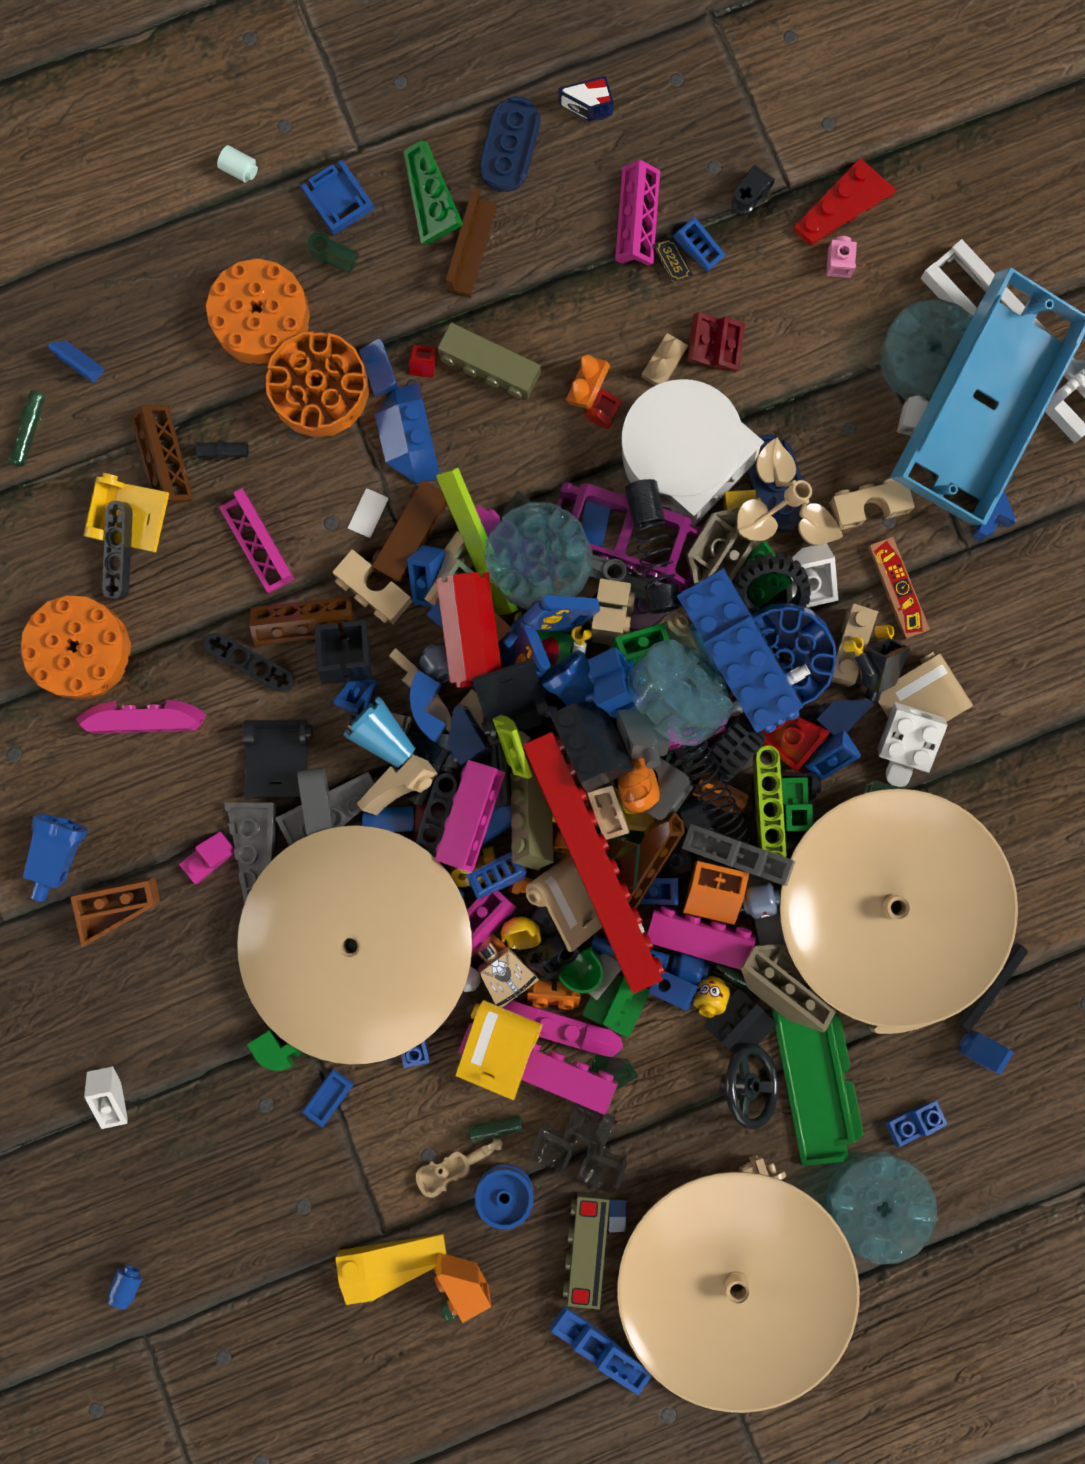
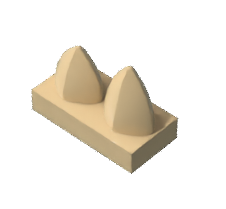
(664, 360)

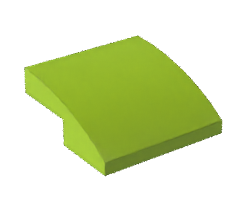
(512, 746)

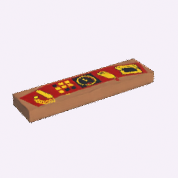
(898, 588)

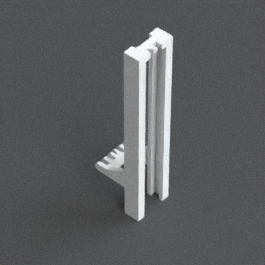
(982, 275)

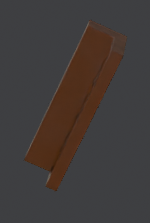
(470, 245)
(153, 452)
(301, 624)

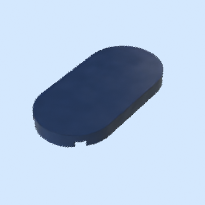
(510, 144)
(772, 495)

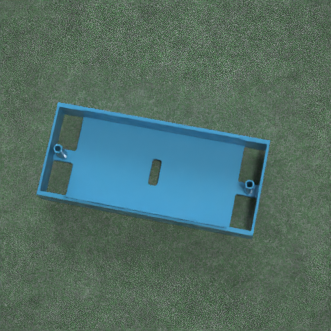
(1016, 368)

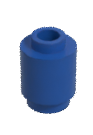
(124, 1287)

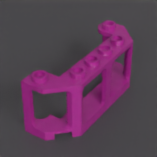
(619, 503)

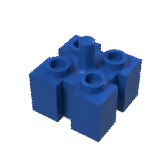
(610, 682)

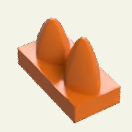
(587, 382)

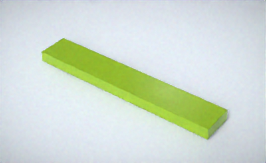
(470, 530)

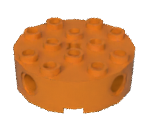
(244, 292)
(321, 360)
(56, 631)

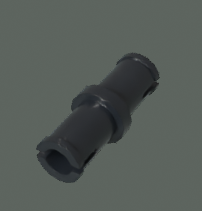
(222, 449)

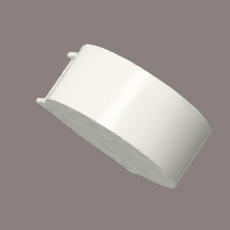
(688, 443)

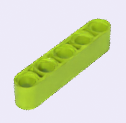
(774, 797)

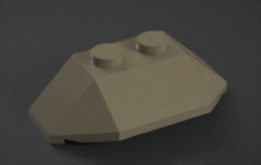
(718, 547)
(777, 982)

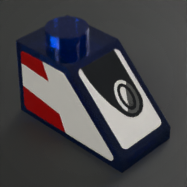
(588, 99)

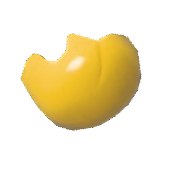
(521, 933)

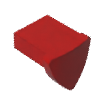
(603, 409)

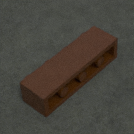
(410, 532)

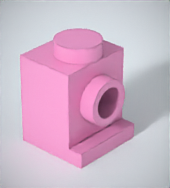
(838, 264)

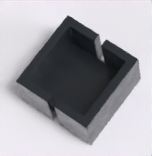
(343, 657)

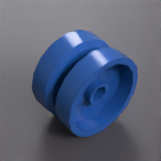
(510, 1211)

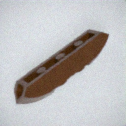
(655, 849)

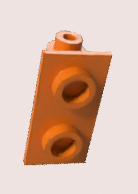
(740, 797)
(542, 996)

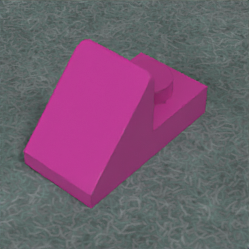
(207, 857)

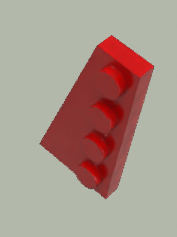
(852, 195)
(793, 739)

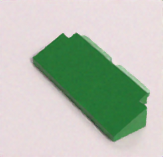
(819, 1096)

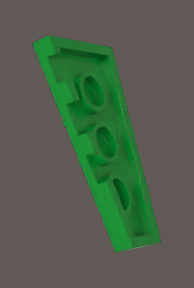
(431, 199)

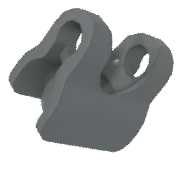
(673, 789)

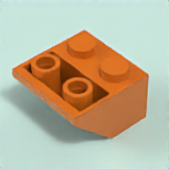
(715, 892)
(464, 1286)

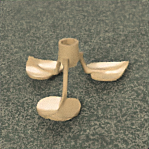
(755, 520)

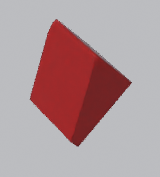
(423, 361)

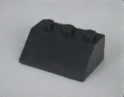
(591, 744)

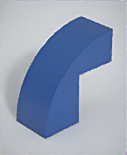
(421, 696)

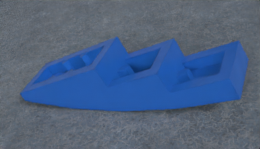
(600, 1350)

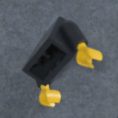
(880, 662)

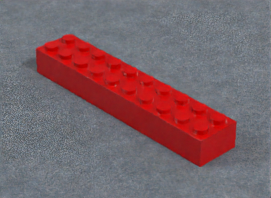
(592, 863)

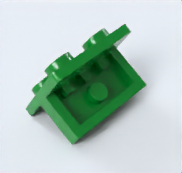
(768, 584)
(617, 1007)

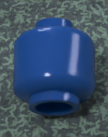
(689, 967)

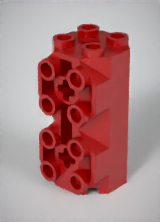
(468, 627)

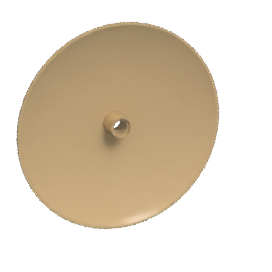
(952, 917)
(407, 933)
(749, 1344)

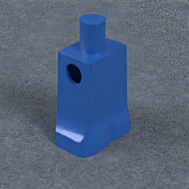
(569, 679)
(51, 852)

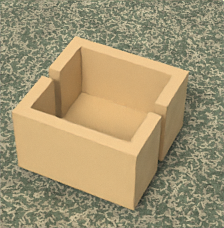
(615, 604)

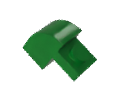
(796, 809)
(272, 1053)

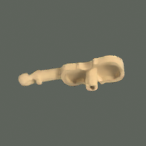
(434, 1178)

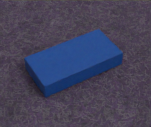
(328, 1098)

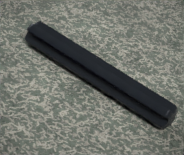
(977, 1009)

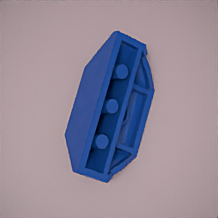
(407, 435)

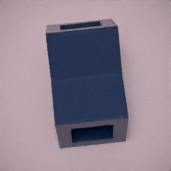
(617, 1216)

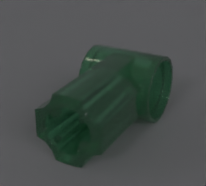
(333, 253)

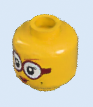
(711, 996)

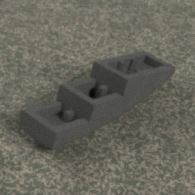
(738, 854)

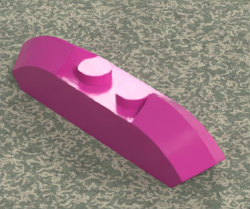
(175, 717)
(570, 1030)

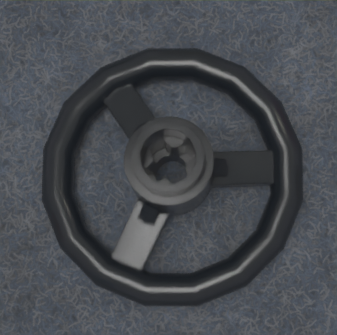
(746, 1086)

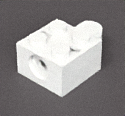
(912, 744)

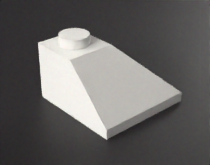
(821, 571)

